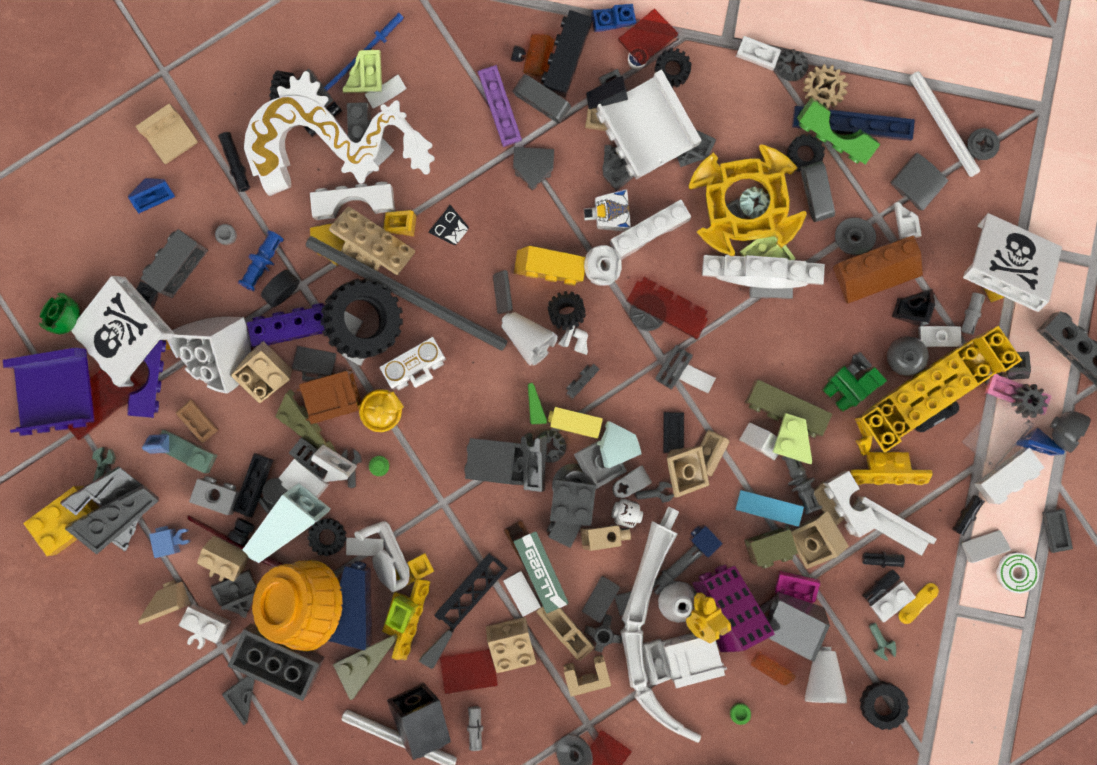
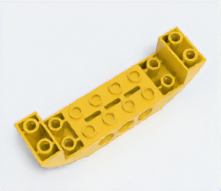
(939, 386)

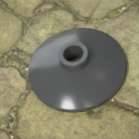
(856, 228)
(570, 747)

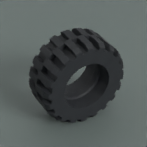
(386, 309)

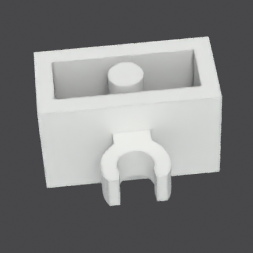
(204, 625)

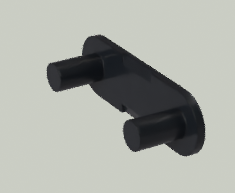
(944, 414)

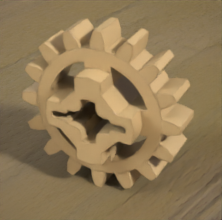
(826, 78)

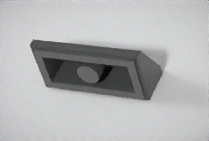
(502, 292)
(601, 599)

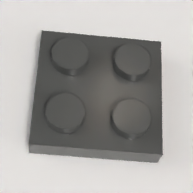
(573, 502)

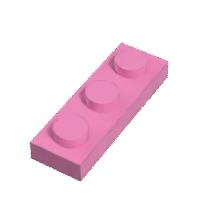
(1005, 388)

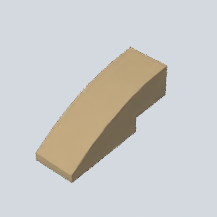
(567, 632)

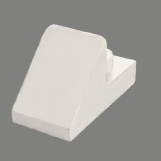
(335, 464)

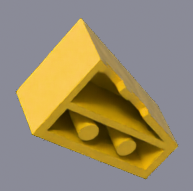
(549, 264)

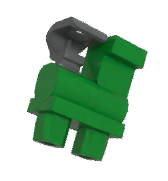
(850, 388)

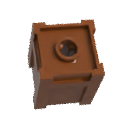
(330, 396)

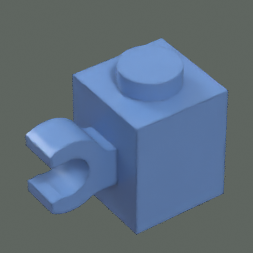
(167, 541)

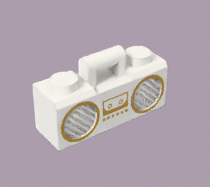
(404, 367)

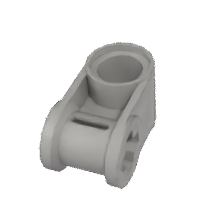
(634, 480)

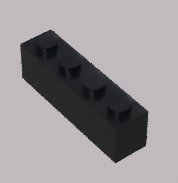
(567, 53)

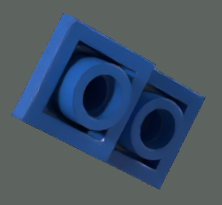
(614, 18)

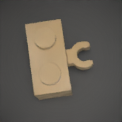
(223, 559)

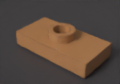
(197, 421)

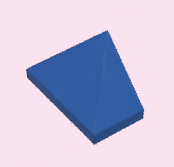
(150, 194)
(1040, 442)

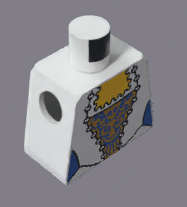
(610, 212)

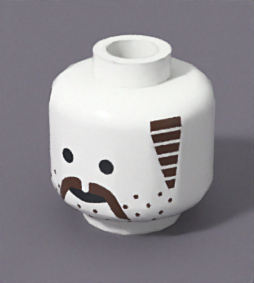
(627, 513)

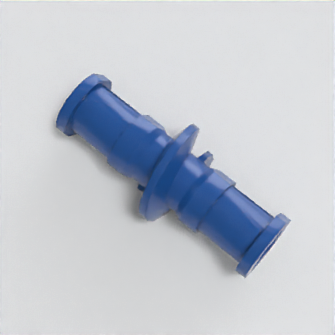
(260, 260)

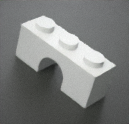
(840, 489)

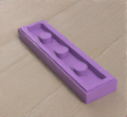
(499, 106)

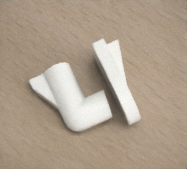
(581, 345)

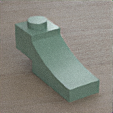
(190, 453)

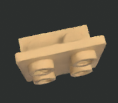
(167, 133)
(510, 645)

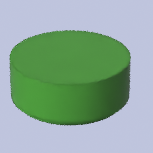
(740, 713)

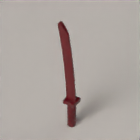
(269, 561)

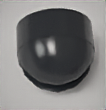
(516, 54)

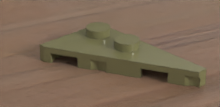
(358, 667)

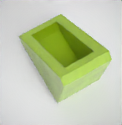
(401, 613)

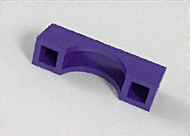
(143, 401)

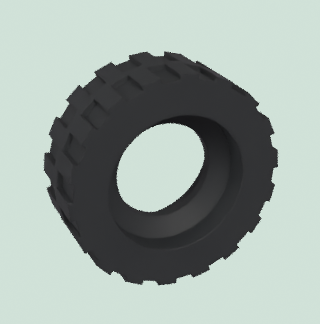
(900, 709)

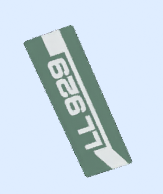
(541, 572)

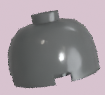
(907, 356)
(1069, 429)

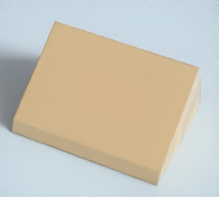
(687, 470)

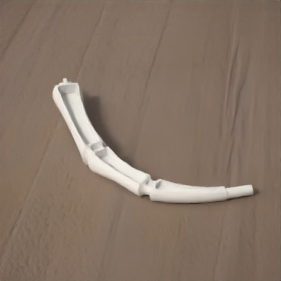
(634, 616)

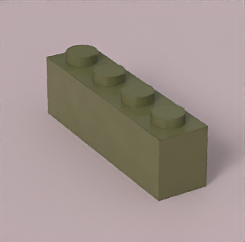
(777, 403)

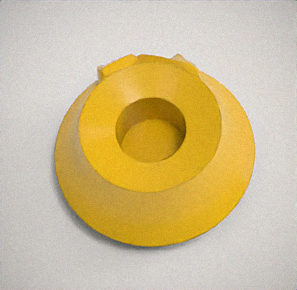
(380, 410)

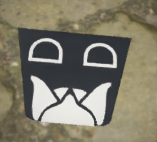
(449, 227)

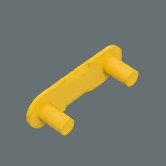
(915, 607)

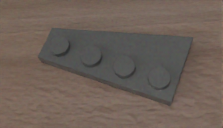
(109, 521)

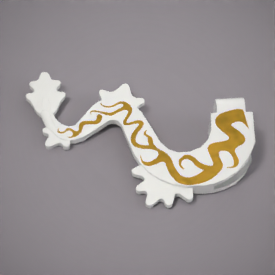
(302, 106)

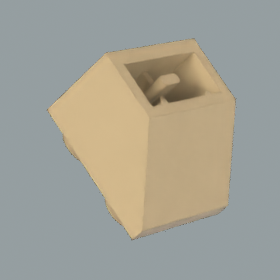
(262, 372)

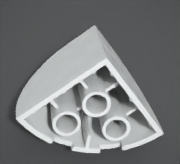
(212, 350)

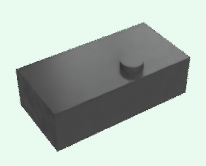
(275, 663)

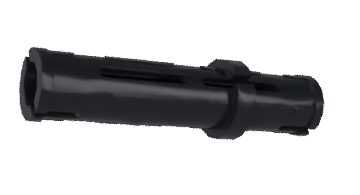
(236, 168)

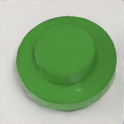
(379, 466)

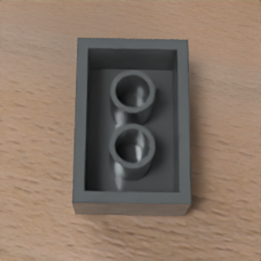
(173, 263)

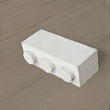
(1009, 476)

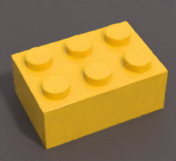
(50, 523)

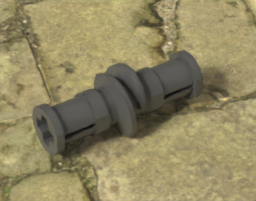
(802, 483)

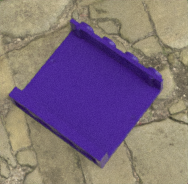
(52, 390)

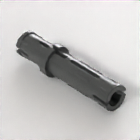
(676, 569)

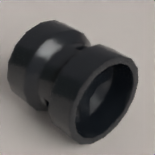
(241, 531)

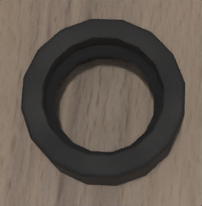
(280, 288)

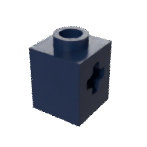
(705, 540)

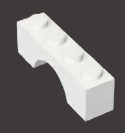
(327, 203)
(649, 229)

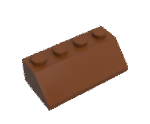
(879, 269)

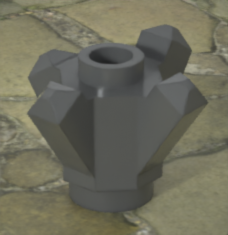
(603, 634)

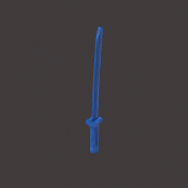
(379, 36)

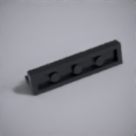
(462, 589)

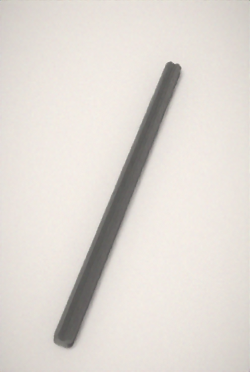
(406, 293)

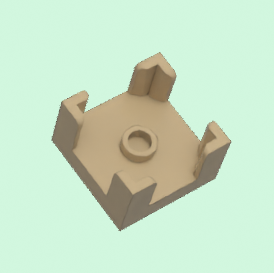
(587, 682)

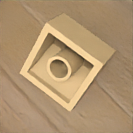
(818, 540)

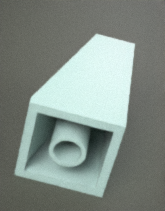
(288, 518)

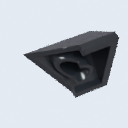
(915, 308)

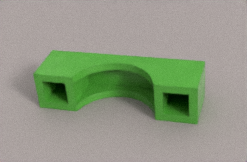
(816, 118)

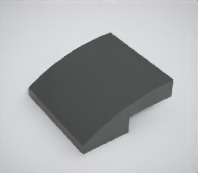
(919, 181)

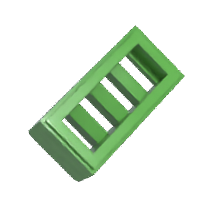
(536, 411)

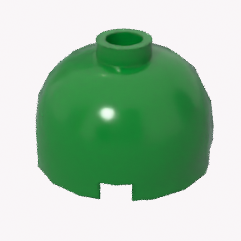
(60, 314)

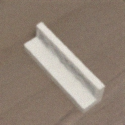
(897, 528)

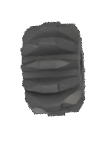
(1025, 393)

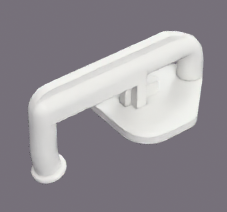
(384, 560)

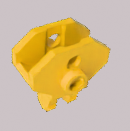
(707, 618)

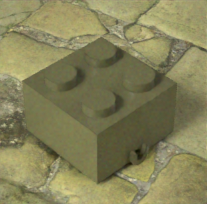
(771, 547)

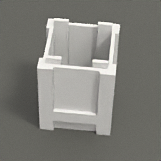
(692, 660)

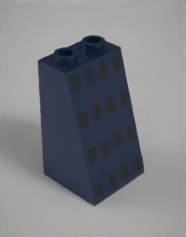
(356, 615)

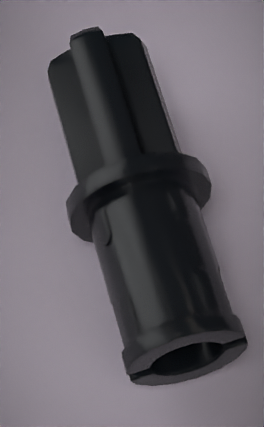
(883, 559)
(881, 586)

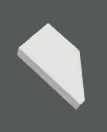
(907, 222)

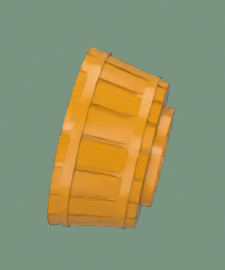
(298, 605)

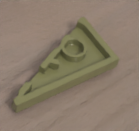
(295, 418)

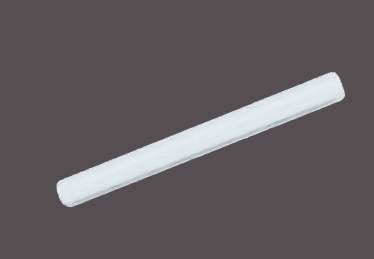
(944, 124)
(392, 736)

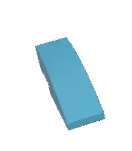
(769, 508)

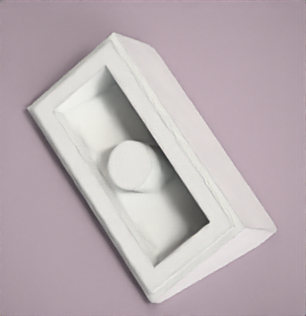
(985, 546)
(655, 662)

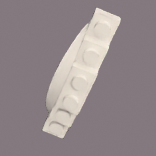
(763, 271)

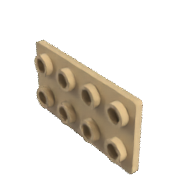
(370, 242)

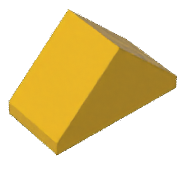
(400, 222)

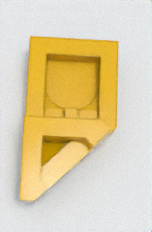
(865, 442)

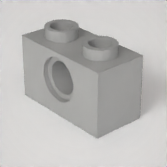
(203, 495)

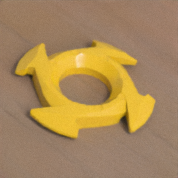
(726, 225)

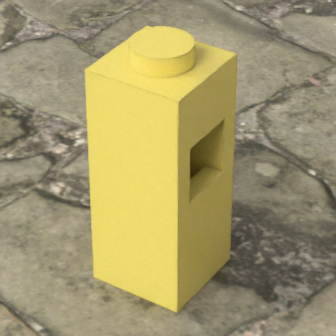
(575, 422)

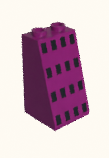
(738, 606)

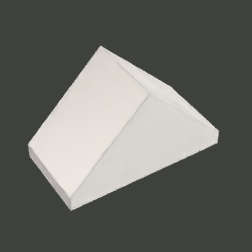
(759, 440)

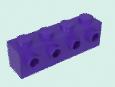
(286, 327)

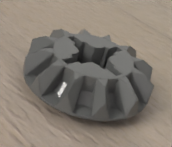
(785, 70)
(990, 139)
(559, 442)

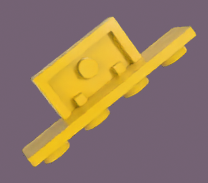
(890, 469)
(404, 641)

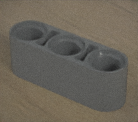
(541, 98)
(818, 191)

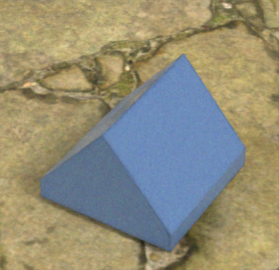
(157, 444)

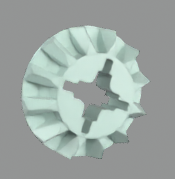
(747, 204)

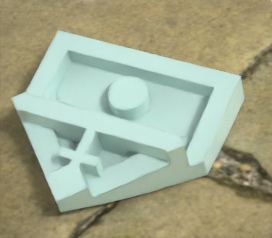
(618, 445)

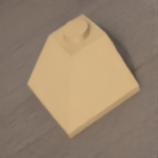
(166, 601)

